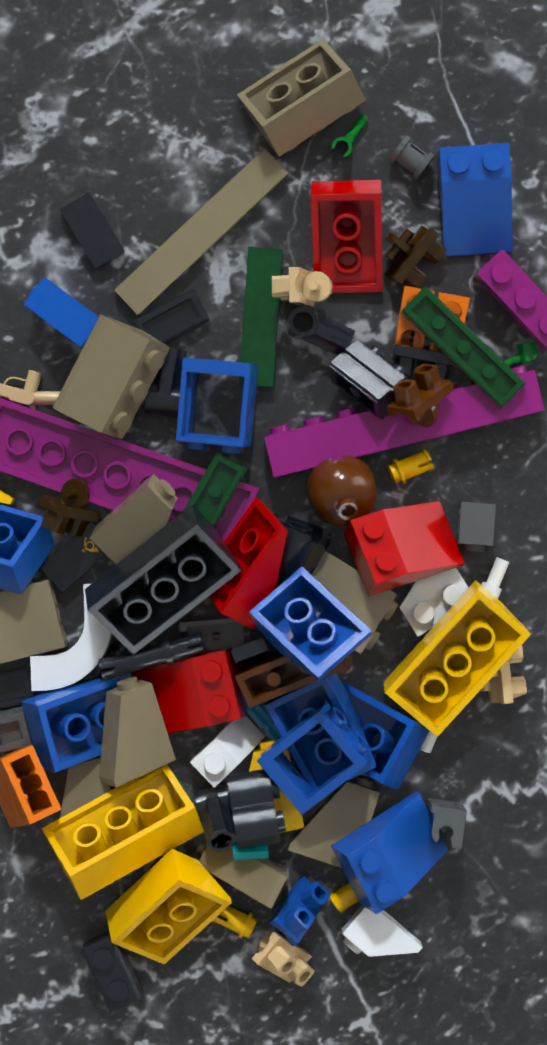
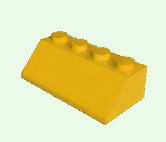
(456, 659)
(123, 830)

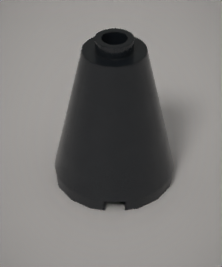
(302, 547)

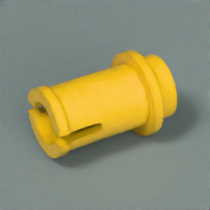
(410, 466)
(343, 898)
(237, 921)

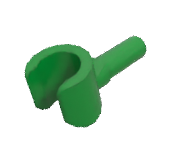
(351, 135)
(527, 354)

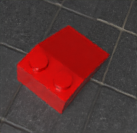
(348, 234)
(402, 546)
(258, 548)
(197, 691)

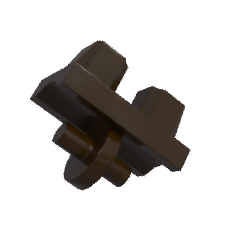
(408, 251)
(67, 512)

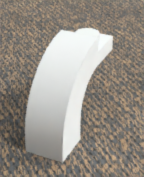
(68, 667)

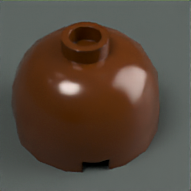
(342, 490)

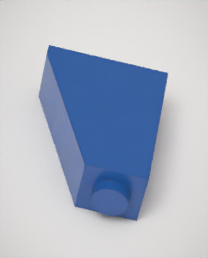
(61, 311)

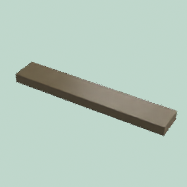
(201, 232)

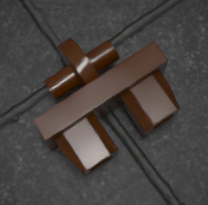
(420, 399)

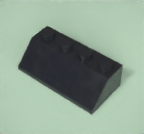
(162, 580)

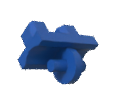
(299, 909)

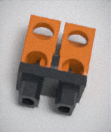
(413, 345)

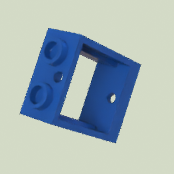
(187, 403)
(290, 779)

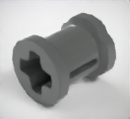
(412, 157)

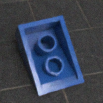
(475, 199)
(22, 547)
(309, 624)
(68, 722)
(390, 736)
(316, 751)
(390, 853)

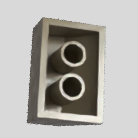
(302, 97)
(111, 377)

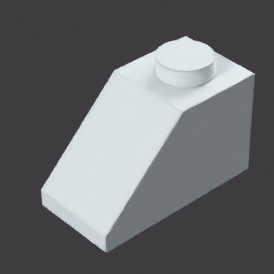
(227, 750)
(378, 934)

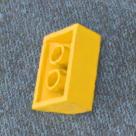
(166, 907)

